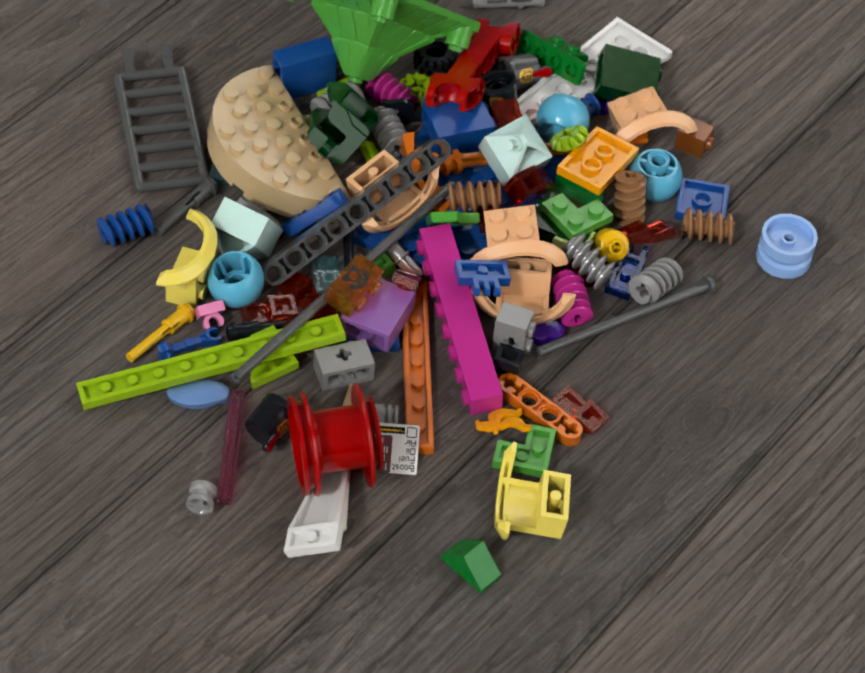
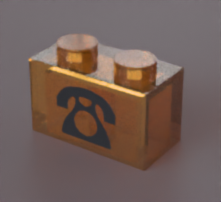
(354, 285)

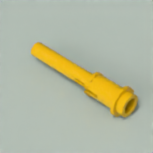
(183, 314)

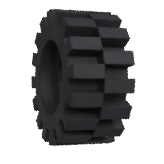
(431, 64)

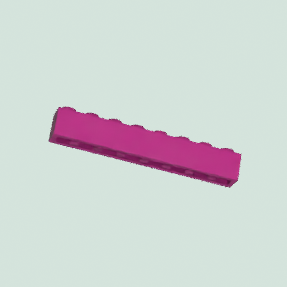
(460, 321)

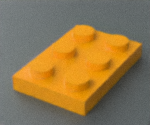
(597, 160)

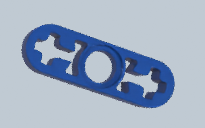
(300, 221)

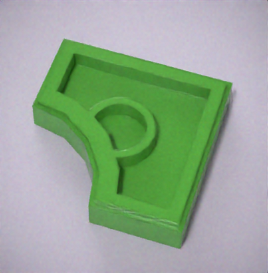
(452, 217)

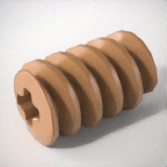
(475, 196)
(630, 197)
(708, 225)

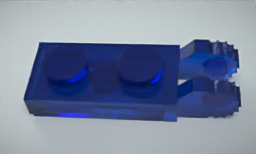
(624, 271)

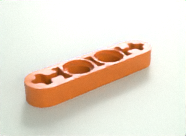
(542, 406)

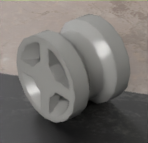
(201, 497)

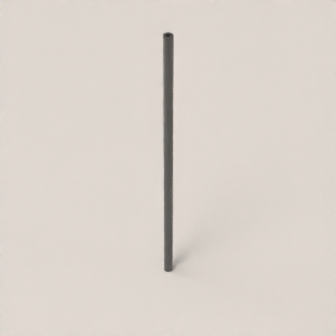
(319, 303)

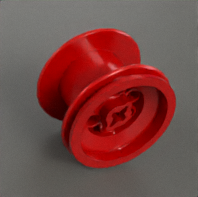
(334, 439)

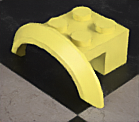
(189, 275)
(530, 505)

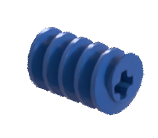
(125, 224)

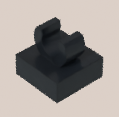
(508, 358)

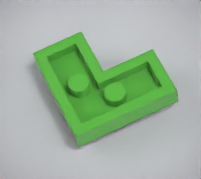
(575, 220)
(531, 457)

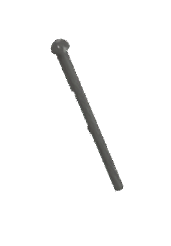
(706, 284)

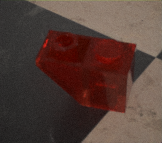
(528, 185)

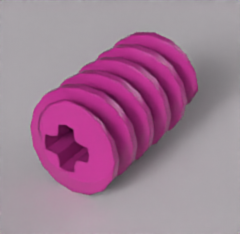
(389, 88)
(568, 282)

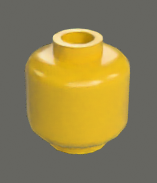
(611, 243)

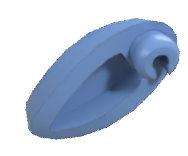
(199, 394)

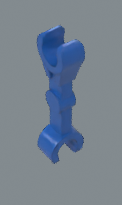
(205, 339)

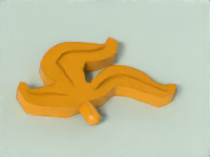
(503, 419)

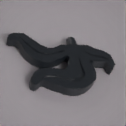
(406, 108)

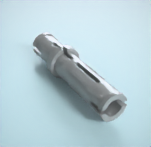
(506, 3)

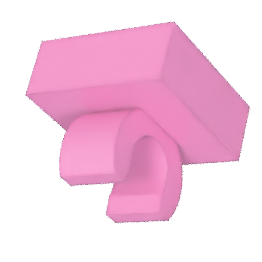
(209, 311)

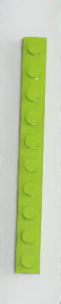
(204, 363)

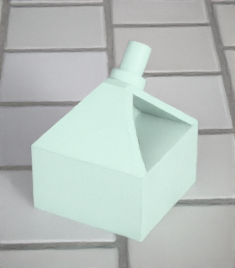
(514, 149)
(244, 230)

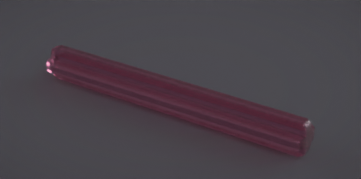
(230, 447)

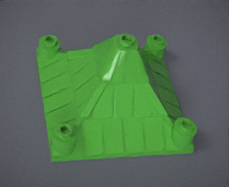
(377, 32)

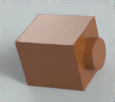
(696, 142)

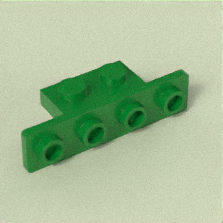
(563, 58)

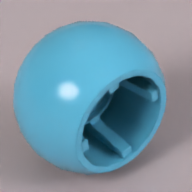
(559, 112)
(662, 174)
(235, 279)

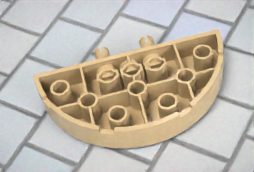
(263, 145)

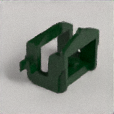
(347, 121)

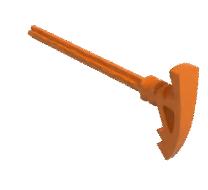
(457, 162)

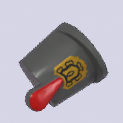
(525, 69)

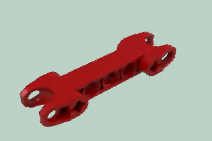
(464, 80)

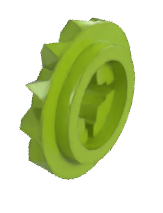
(411, 80)
(569, 138)

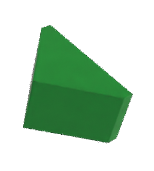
(472, 563)

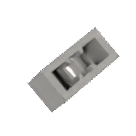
(514, 328)
(343, 364)

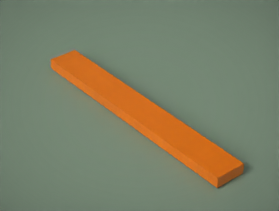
(418, 372)

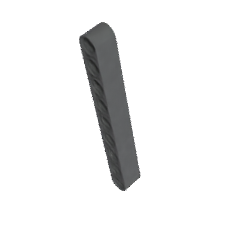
(367, 209)

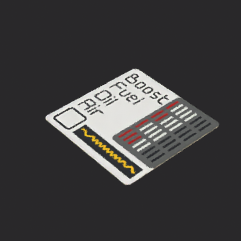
(400, 448)

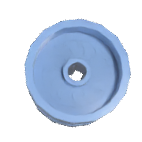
(786, 246)

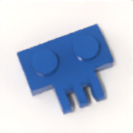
(482, 275)

